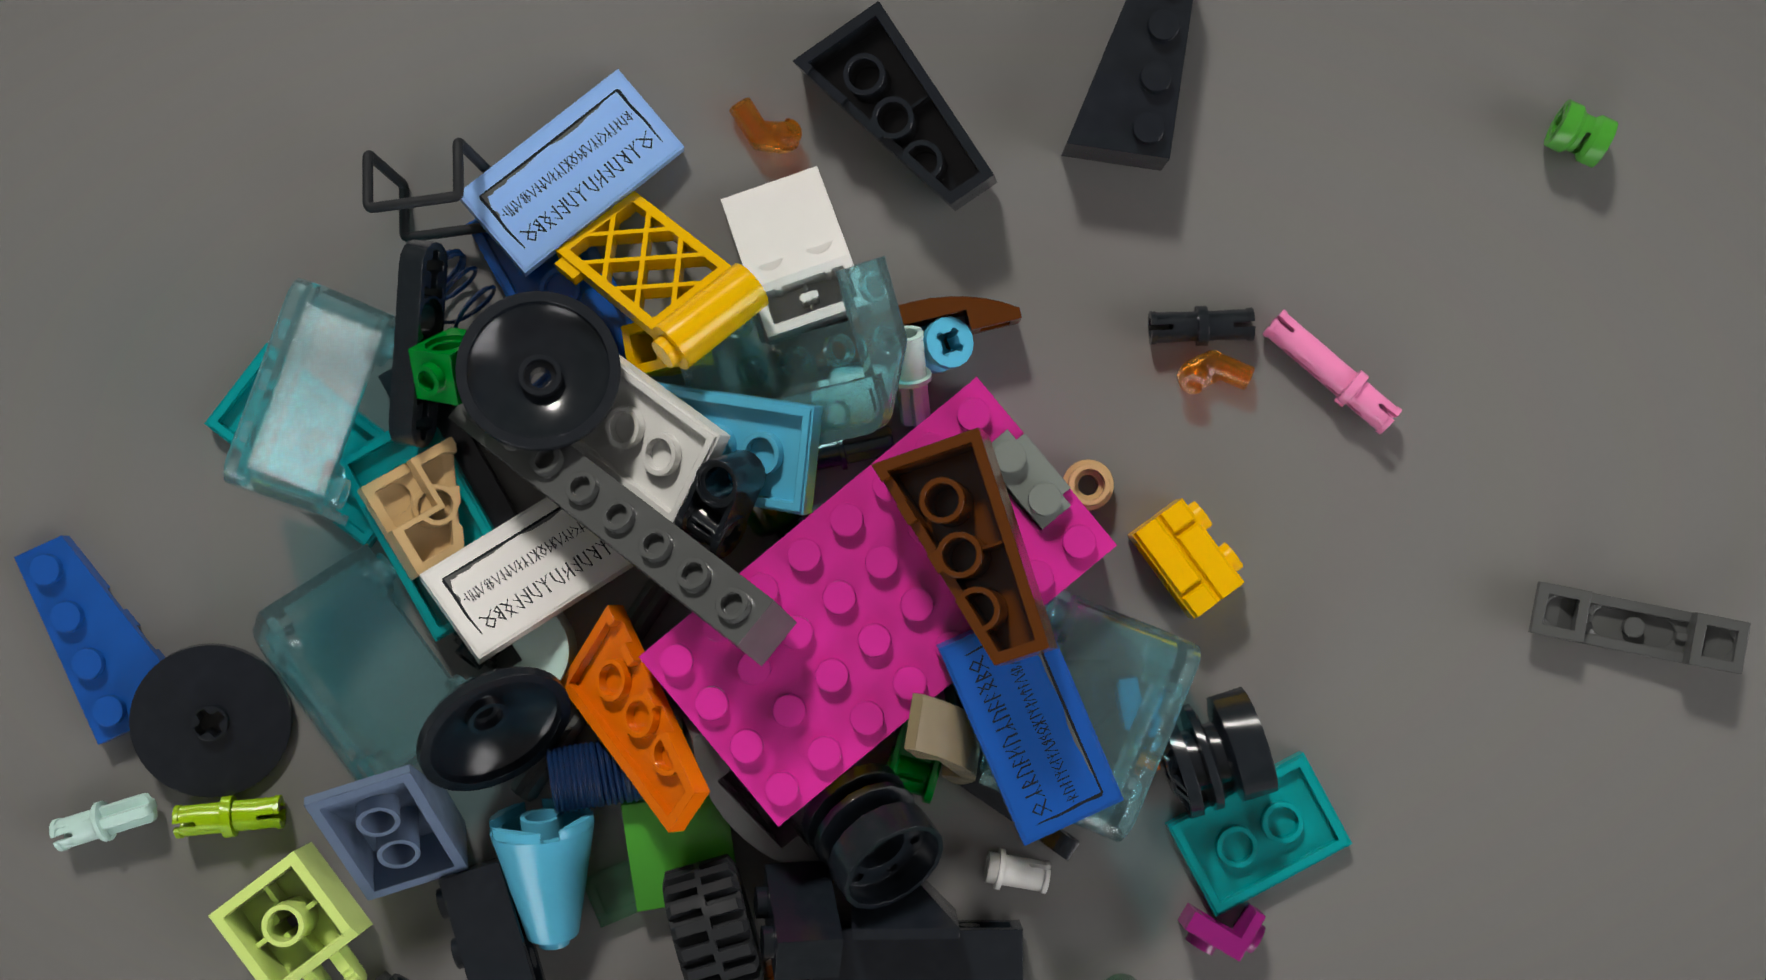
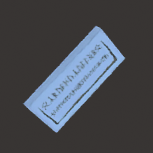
(571, 172)

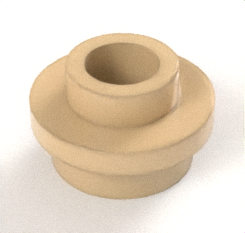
(1103, 479)

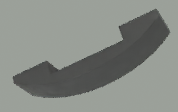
(1639, 628)
(780, 843)

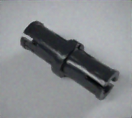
(1201, 326)

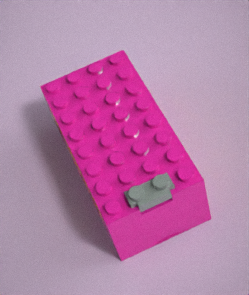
(863, 616)

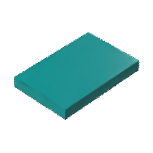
(1259, 840)

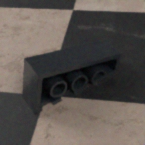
(1135, 88)
(889, 93)

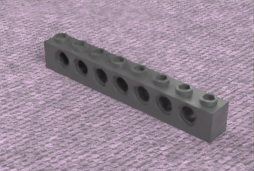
(648, 542)

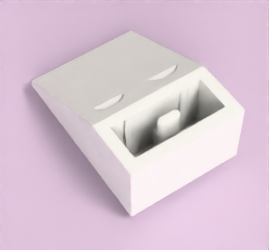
(793, 249)

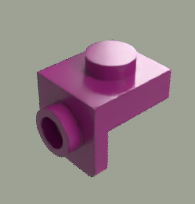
(1209, 933)

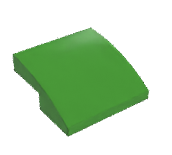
(655, 850)

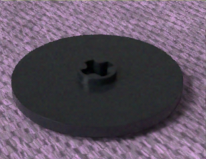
(202, 761)

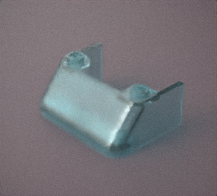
(308, 400)

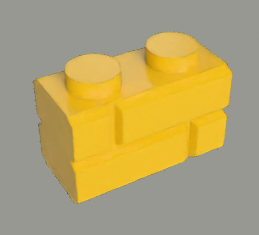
(1187, 557)

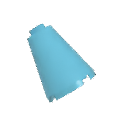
(545, 867)

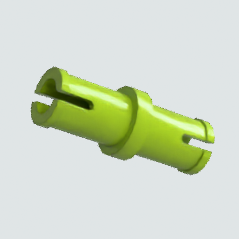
(229, 816)

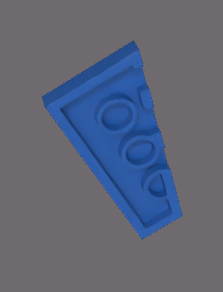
(90, 632)

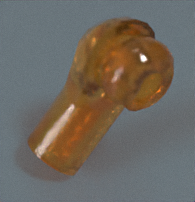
(764, 134)
(1210, 368)

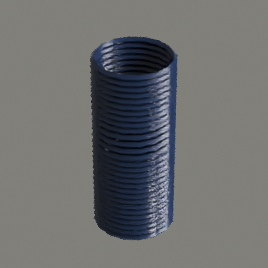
(587, 778)

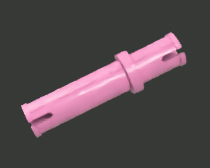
(1332, 372)

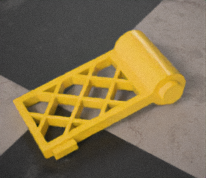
(699, 311)

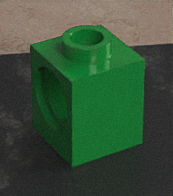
(434, 366)

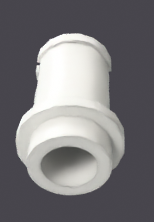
(1016, 872)

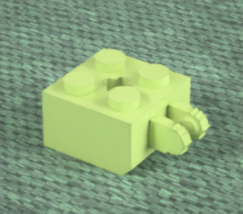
(326, 914)

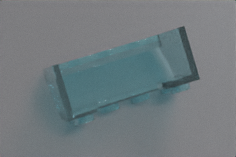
(843, 366)

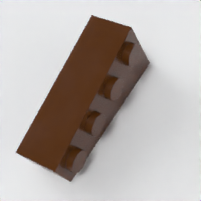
(971, 536)

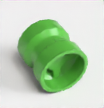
(1580, 133)

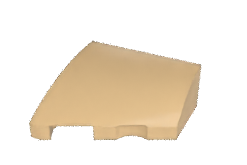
(419, 508)

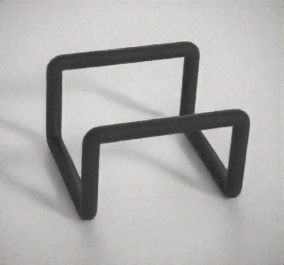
(405, 202)

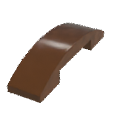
(979, 313)

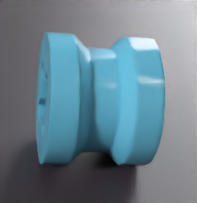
(959, 338)

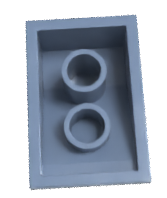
(392, 830)

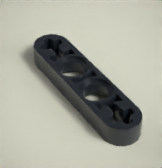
(417, 318)

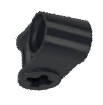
(715, 507)

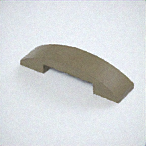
(943, 734)

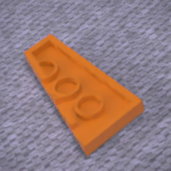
(635, 719)

